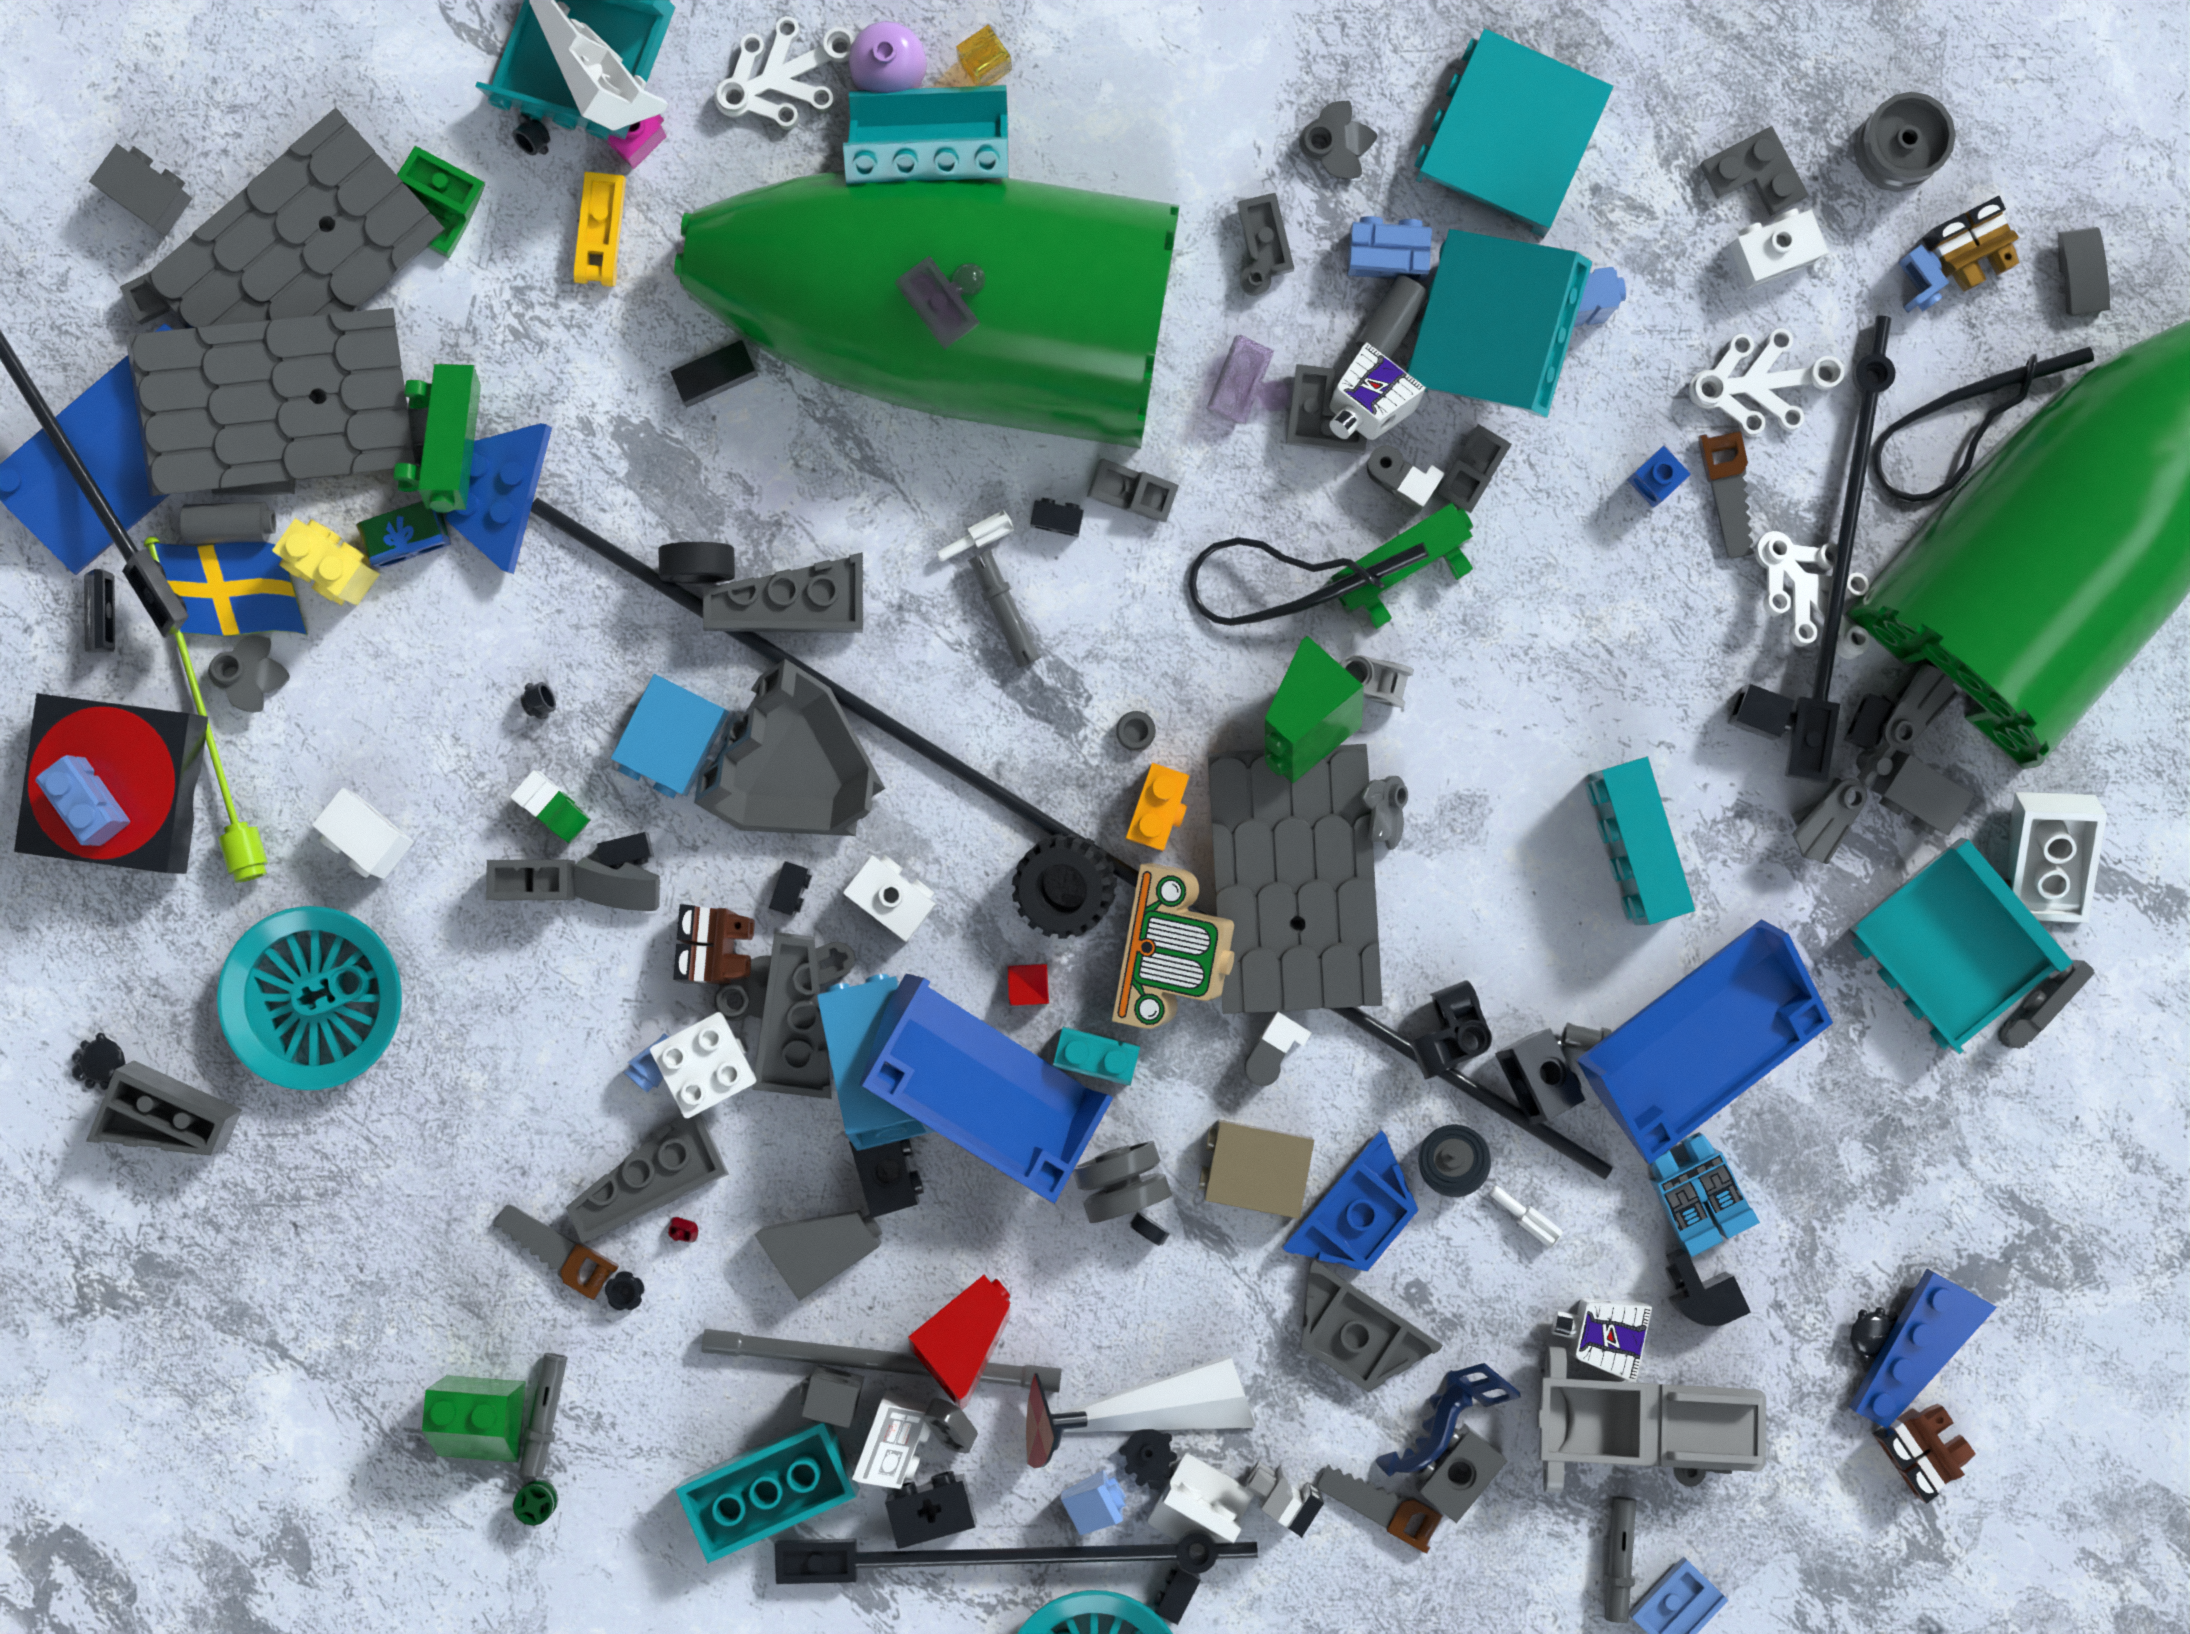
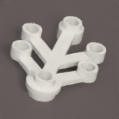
(779, 76)
(1758, 383)
(1807, 590)

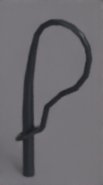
(2021, 375)
(1359, 579)

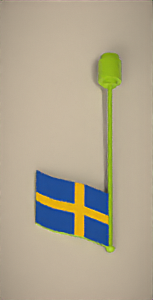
(230, 593)

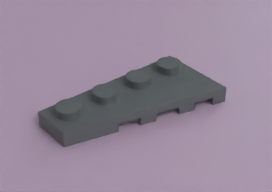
(797, 600)
(792, 1032)
(661, 1171)

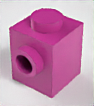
(639, 141)

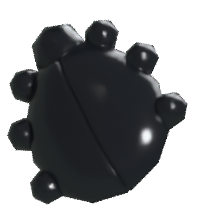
(97, 1061)
(1871, 1332)
(1149, 1457)

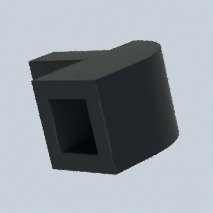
(1705, 1302)

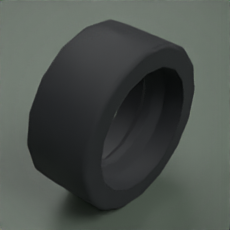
(696, 562)

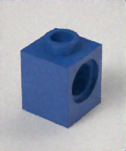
(1658, 476)

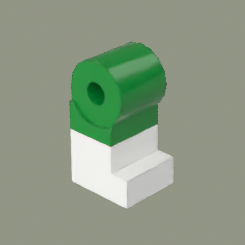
(551, 806)

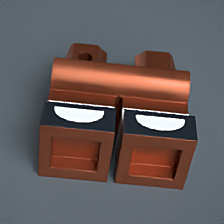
(712, 928)
(1920, 1454)

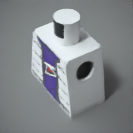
(1373, 396)
(1606, 1334)

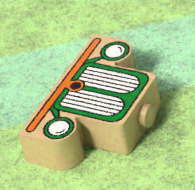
(1169, 949)

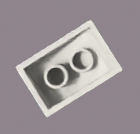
(2055, 853)

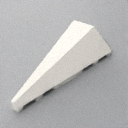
(594, 71)
(1191, 1399)

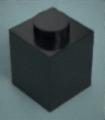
(1762, 712)

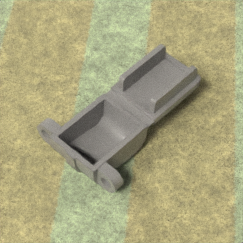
(1646, 1424)

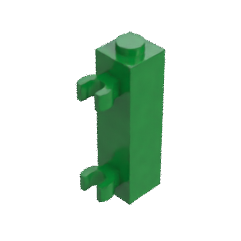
(448, 437)
(1441, 534)

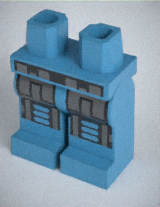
(1697, 1181)

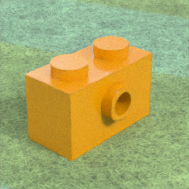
(1158, 807)

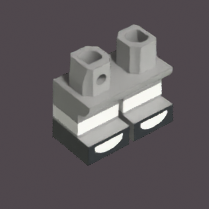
(1283, 1501)

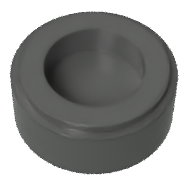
(1135, 730)

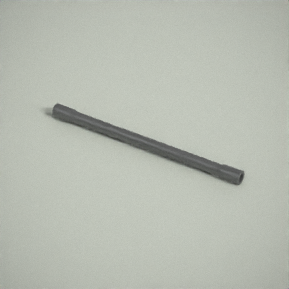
(737, 1344)

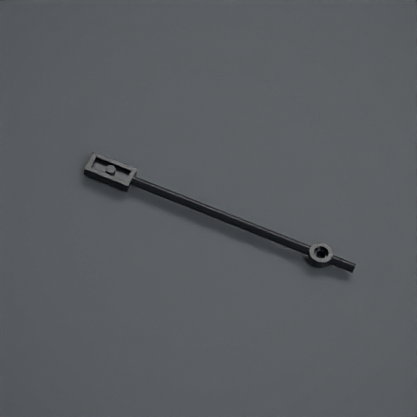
(141, 570)
(1816, 716)
(838, 1558)

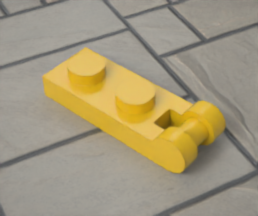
(599, 227)

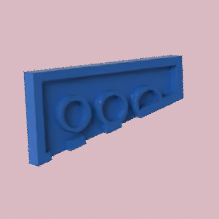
(1922, 1341)

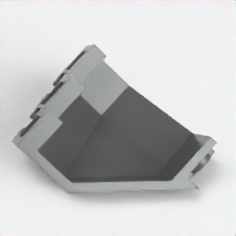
(790, 762)

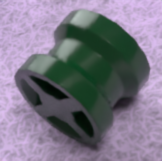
(528, 1507)

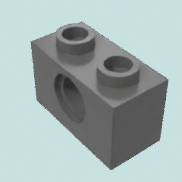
(1457, 1496)

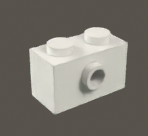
(1778, 248)
(361, 834)
(891, 897)

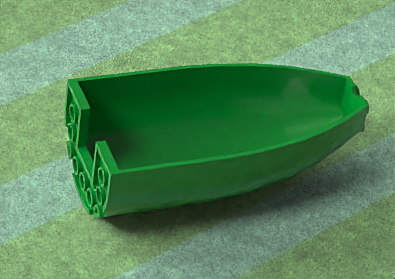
(1061, 314)
(2053, 552)

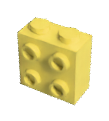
(314, 553)

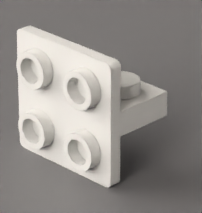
(703, 1064)
(1200, 1500)

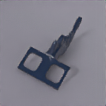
(1447, 1410)

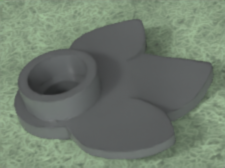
(1343, 140)
(253, 676)
(1386, 801)
(750, 989)

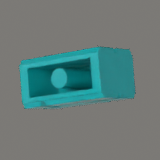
(1096, 1056)

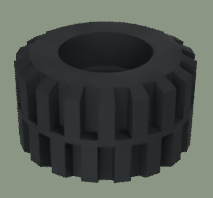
(1041, 909)

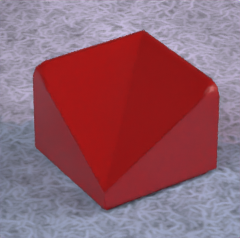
(1028, 984)

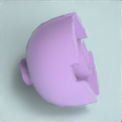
(887, 58)

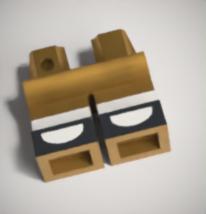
(1971, 238)

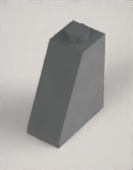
(818, 1247)

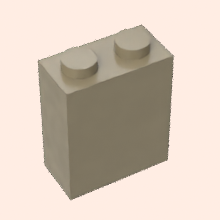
(1256, 1168)

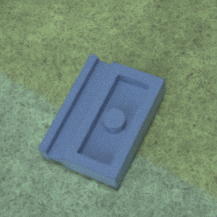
(1679, 1602)

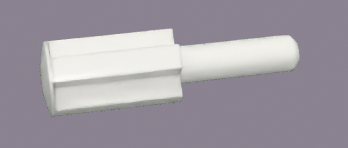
(980, 534)
(1529, 1218)

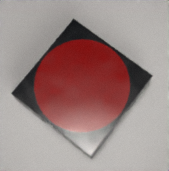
(145, 762)

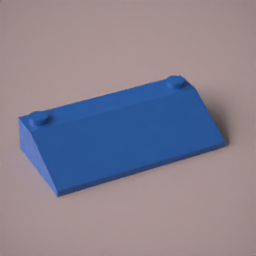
(108, 440)
(1706, 1039)
(981, 1089)

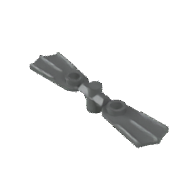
(1832, 819)

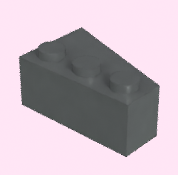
(161, 1113)

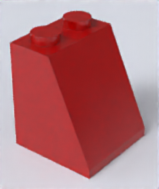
(963, 1337)

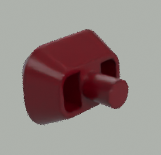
(683, 1230)

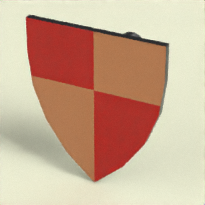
(1046, 1429)

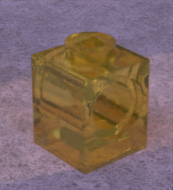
(984, 57)

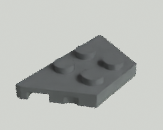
(1357, 1332)

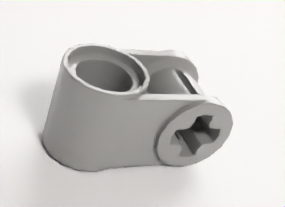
(1379, 677)

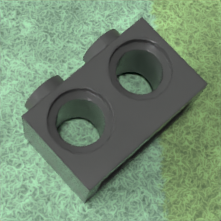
(530, 879)
(831, 1395)

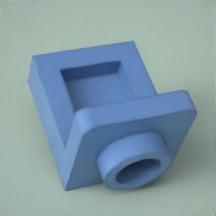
(1926, 274)

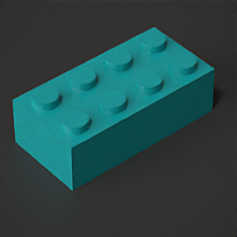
(1640, 842)
(767, 1489)

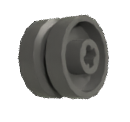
(1904, 141)
(1123, 1187)

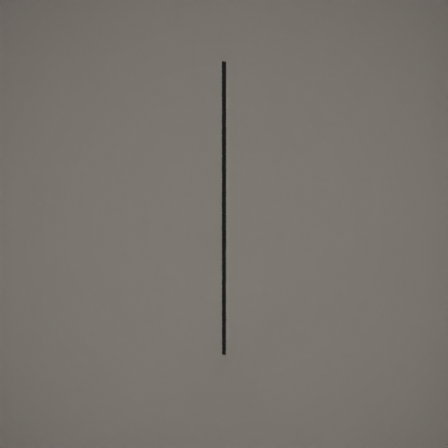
(1034, 815)

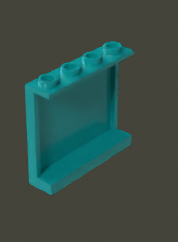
(533, 80)
(1513, 129)
(927, 134)
(1499, 320)
(1958, 945)

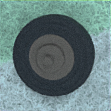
(1454, 1160)

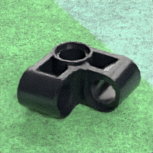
(1457, 1012)

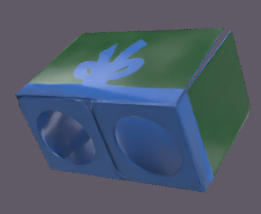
(403, 534)

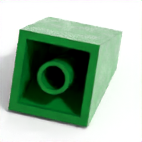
(1311, 712)
(475, 1418)

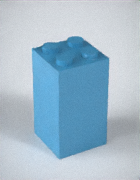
(850, 1027)

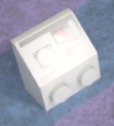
(892, 1442)

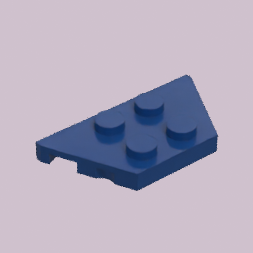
(502, 492)
(1358, 1212)

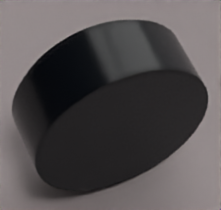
(1149, 1229)

